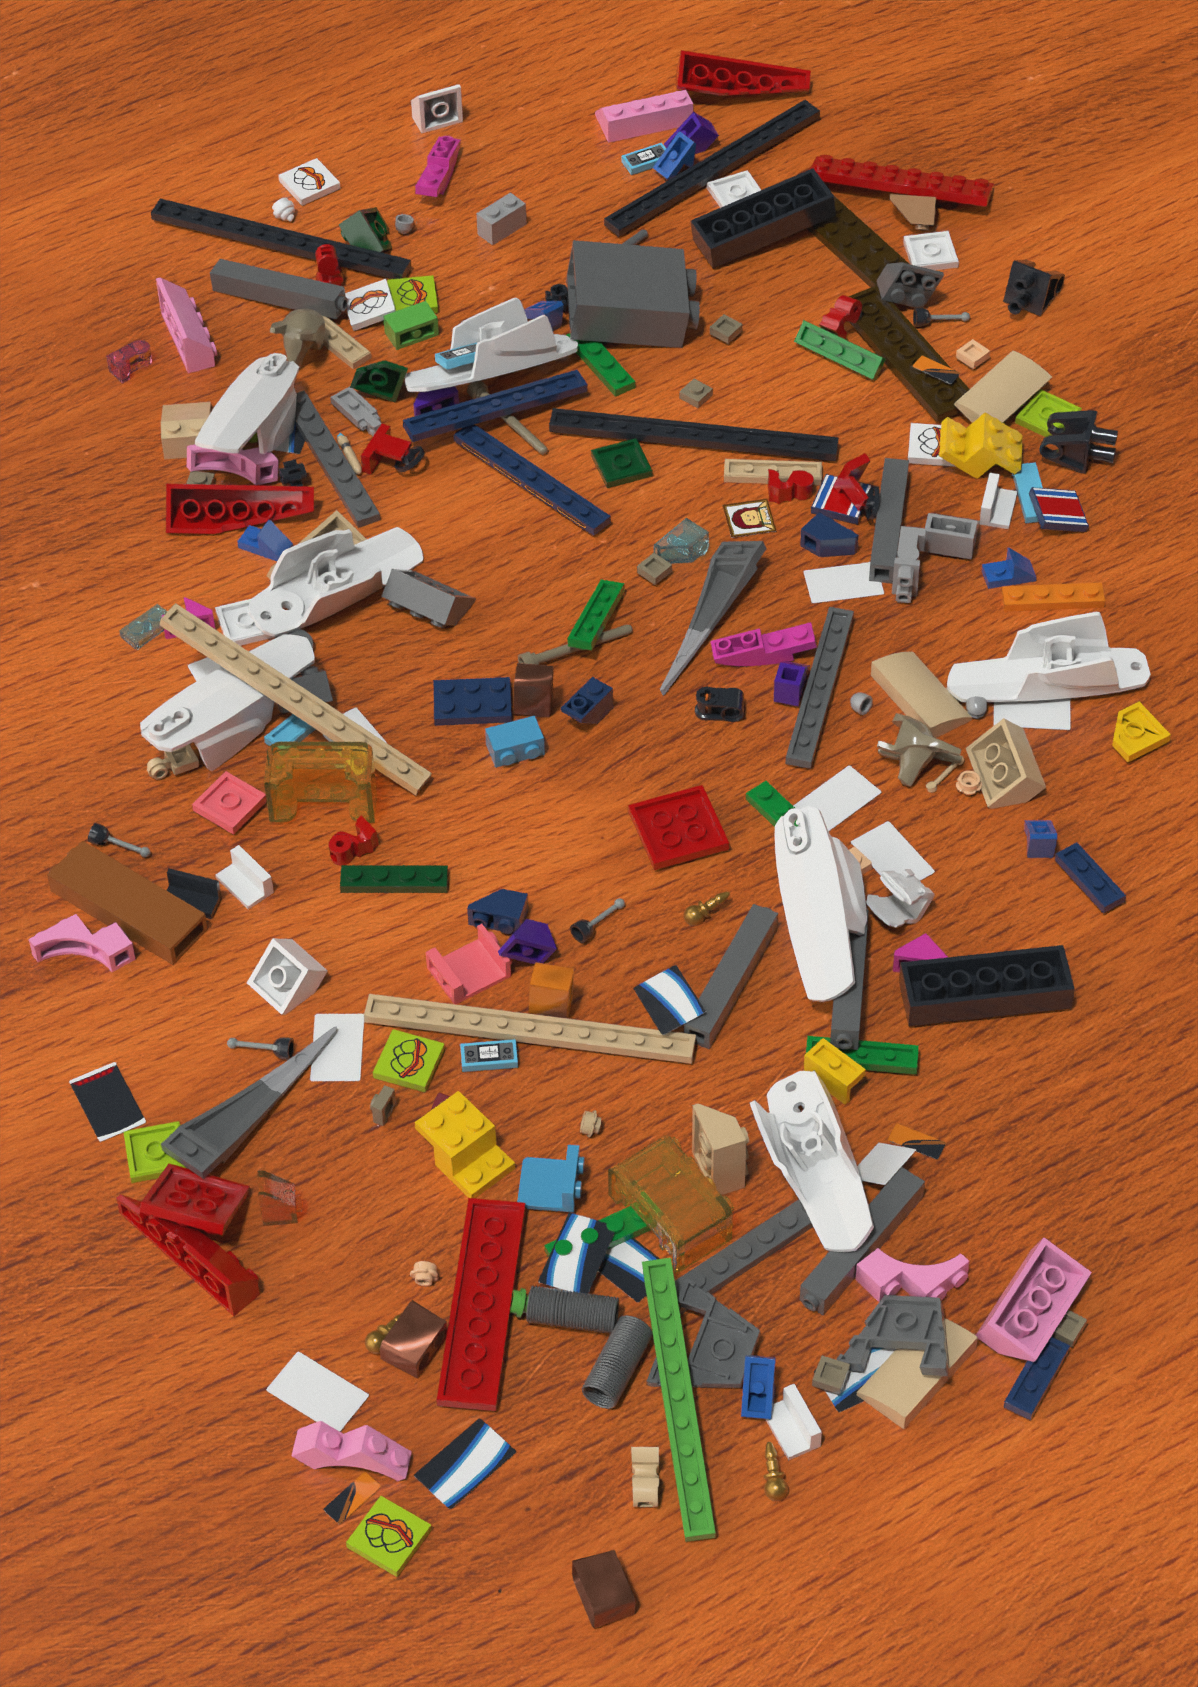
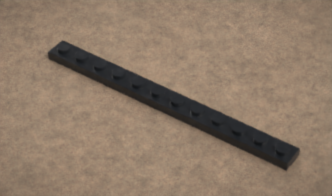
(711, 168)
(278, 238)
(694, 434)

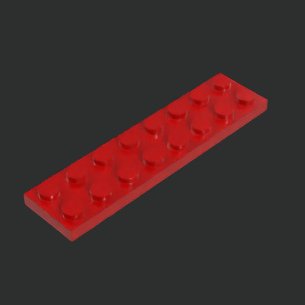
(903, 181)
(481, 1305)

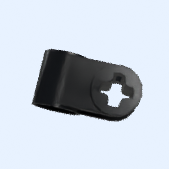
(722, 704)

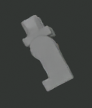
(908, 563)

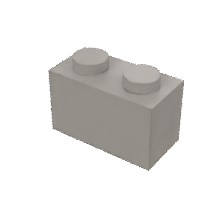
(501, 218)

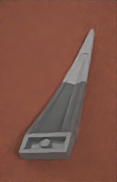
(726, 577)
(220, 1131)

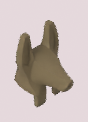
(300, 331)
(916, 748)

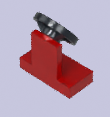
(386, 445)
(848, 482)

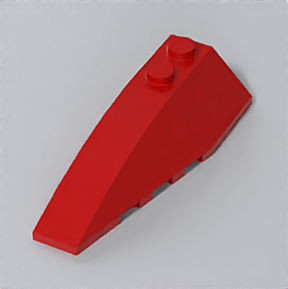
(736, 77)
(231, 507)
(197, 1256)

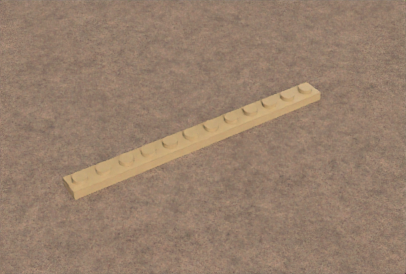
(291, 696)
(529, 1028)

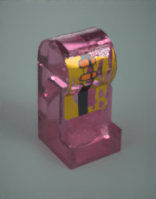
(129, 359)

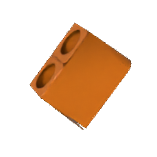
(552, 990)

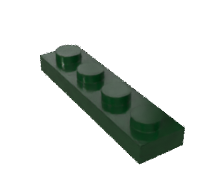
(394, 879)

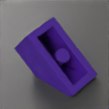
(698, 130)
(435, 400)
(529, 943)

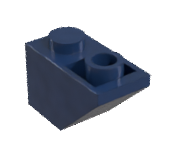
(828, 538)
(590, 702)
(499, 911)

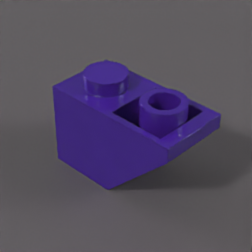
(790, 682)

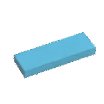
(1024, 481)

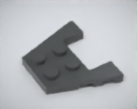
(903, 1324)
(720, 1345)

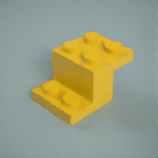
(981, 445)
(465, 1145)

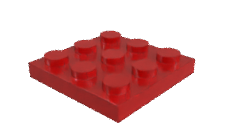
(678, 827)
(194, 1201)

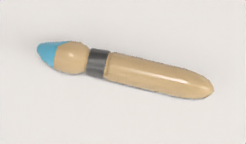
(349, 453)

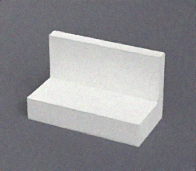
(997, 504)
(246, 879)
(794, 1424)

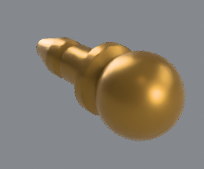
(695, 914)
(375, 1338)
(775, 1487)

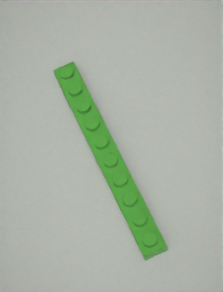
(678, 1400)

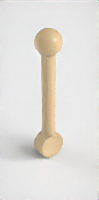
(932, 786)

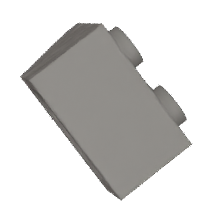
(950, 535)

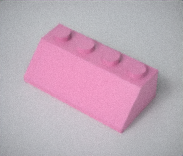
(644, 116)
(185, 326)
(1033, 1302)

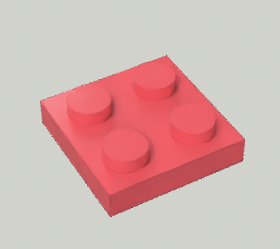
(229, 802)

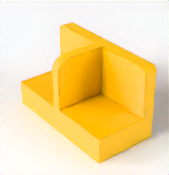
(834, 1069)

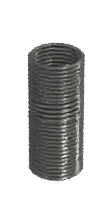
(577, 1309)
(617, 1362)

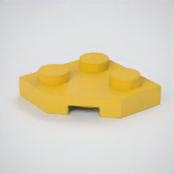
(1138, 732)

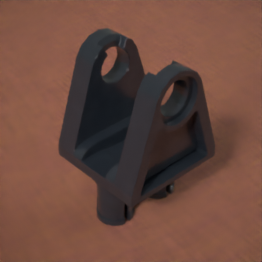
(1031, 288)
(1077, 440)

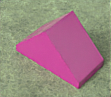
(918, 949)

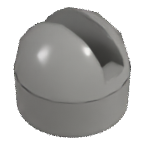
(404, 223)
(861, 703)
(976, 706)

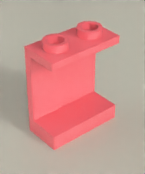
(469, 967)

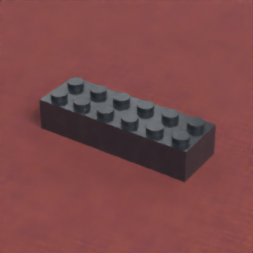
(763, 218)
(986, 985)

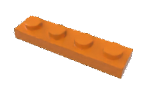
(1053, 597)

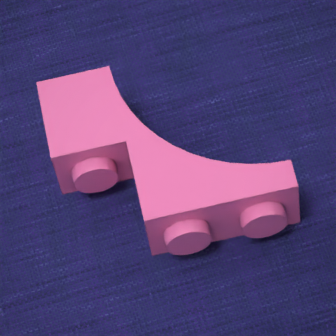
(248, 463)
(72, 937)
(886, 1276)
(364, 1447)

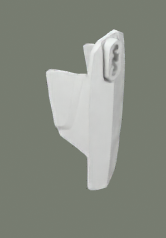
(503, 346)
(258, 402)
(329, 576)
(1053, 662)
(223, 710)
(820, 900)
(816, 1159)

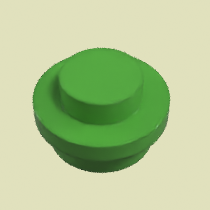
(519, 1302)

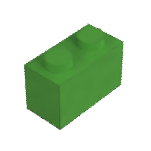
(411, 325)

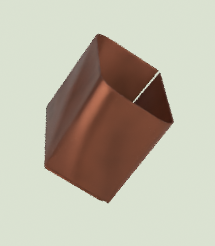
(533, 690)
(413, 1339)
(603, 1588)

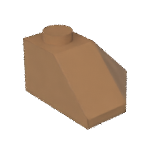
(916, 209)

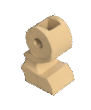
(645, 1478)

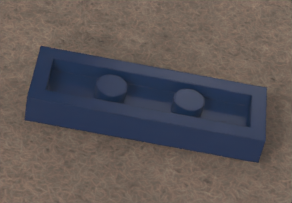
(1090, 877)
(1036, 1379)

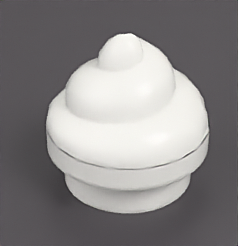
(283, 209)

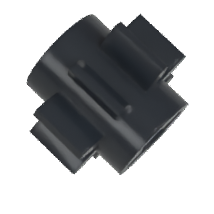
(558, 293)
(292, 473)

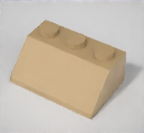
(1005, 765)
(720, 1148)

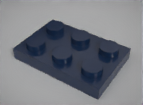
(472, 701)

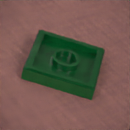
(621, 463)

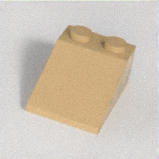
(181, 427)

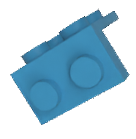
(552, 1182)

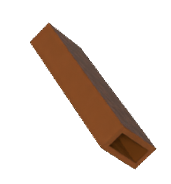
(123, 896)

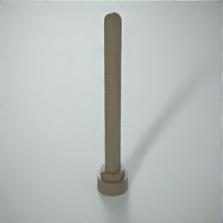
(479, 389)
(532, 658)

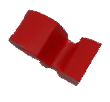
(328, 265)
(845, 310)
(797, 486)
(346, 846)

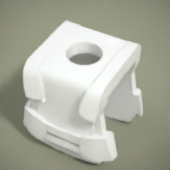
(908, 899)

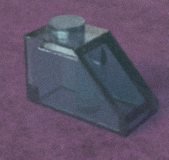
(683, 543)

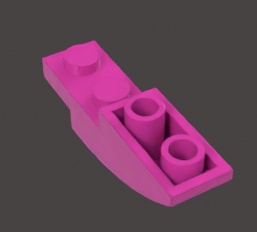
(439, 167)
(757, 649)

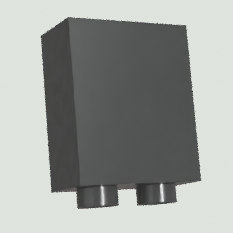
(630, 294)

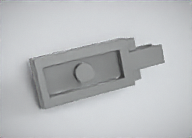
(357, 410)

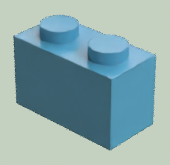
(515, 741)

